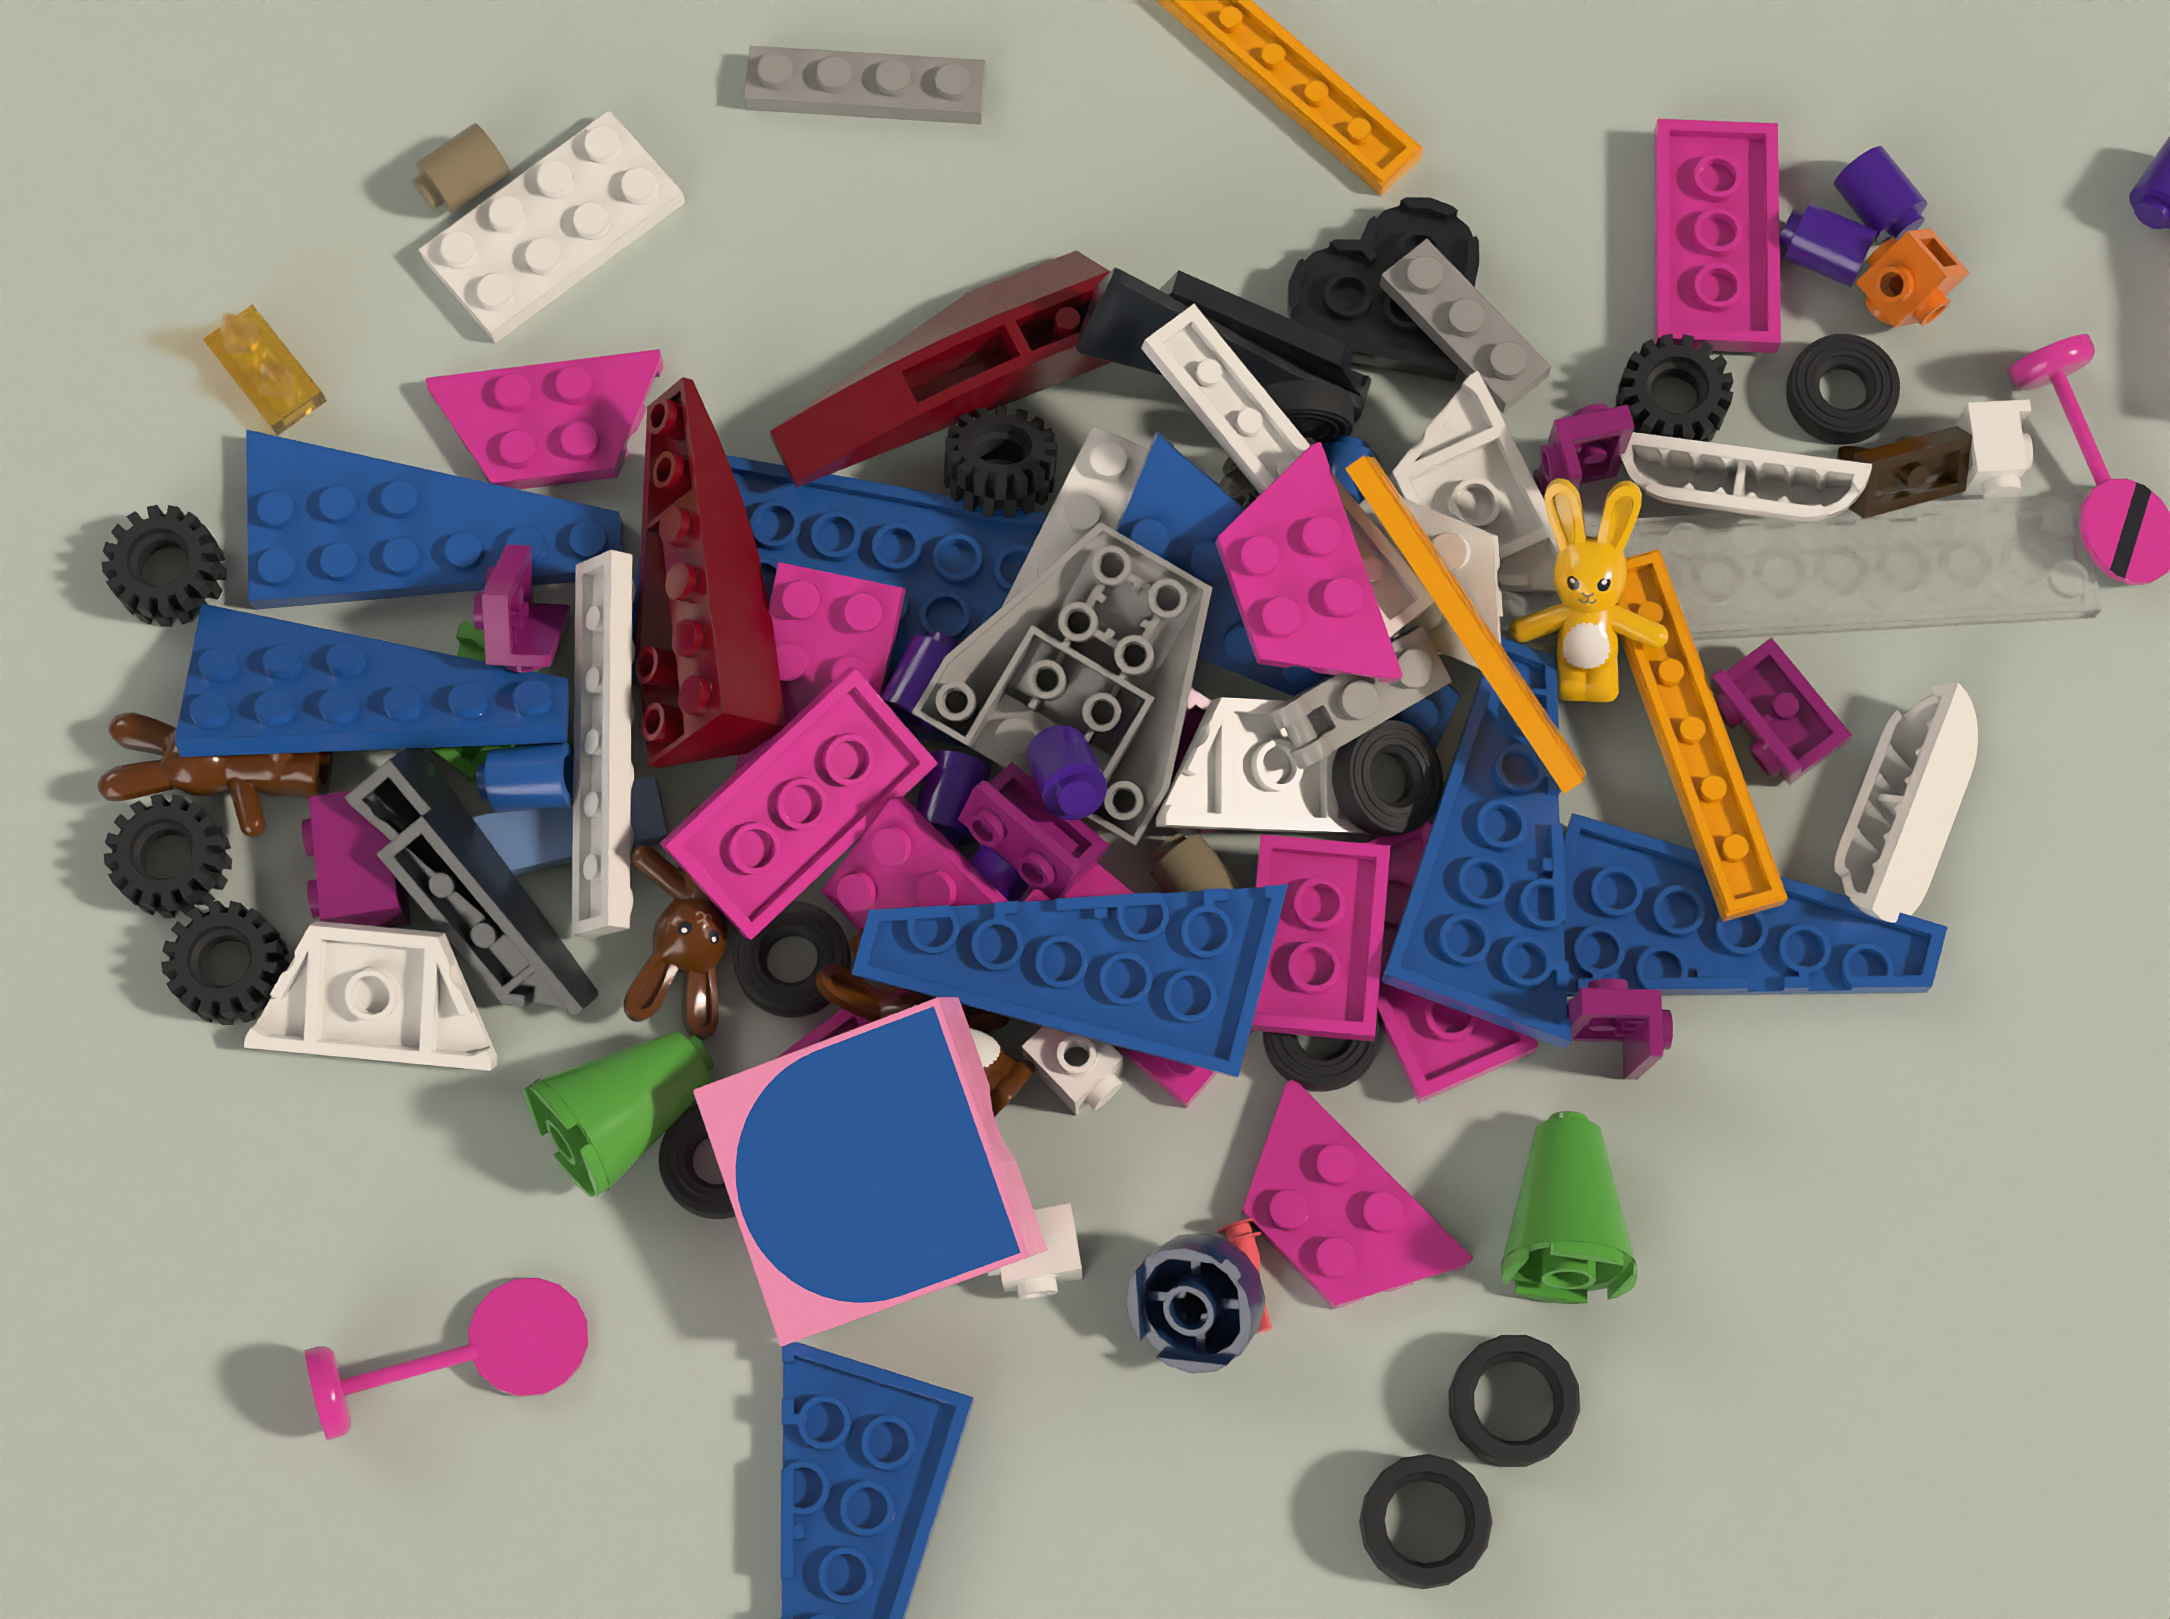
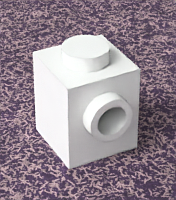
(1075, 1067)
(1061, 1263)

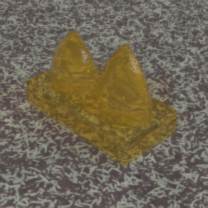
(264, 369)

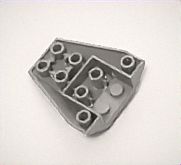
(1091, 646)

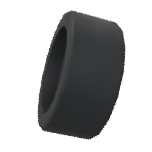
(1561, 1382)
(1476, 1513)

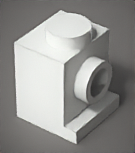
(1998, 447)

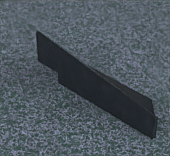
(1267, 343)
(467, 886)

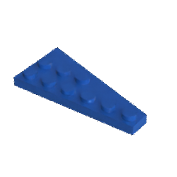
(1178, 517)
(375, 529)
(314, 689)
(1491, 877)
(1650, 918)
(1124, 969)
(860, 1483)

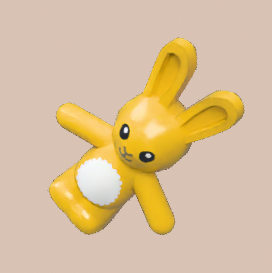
(1589, 582)

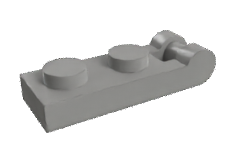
(1360, 703)

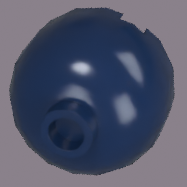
(1196, 1302)

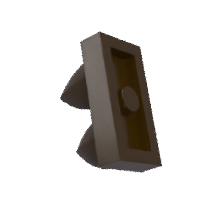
(1911, 470)

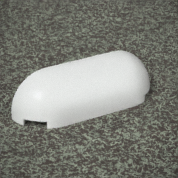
(1743, 478)
(1908, 804)

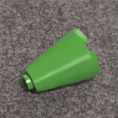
(617, 1105)
(1568, 1218)

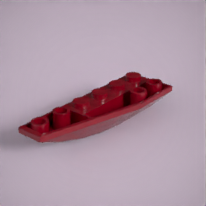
(967, 357)
(702, 597)

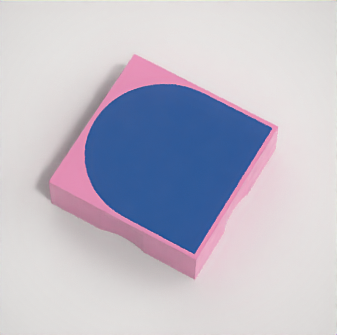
(869, 1169)

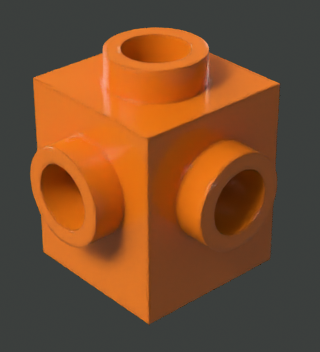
(1910, 279)

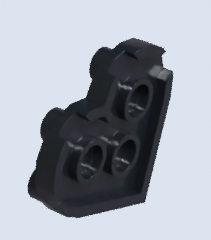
(1342, 293)

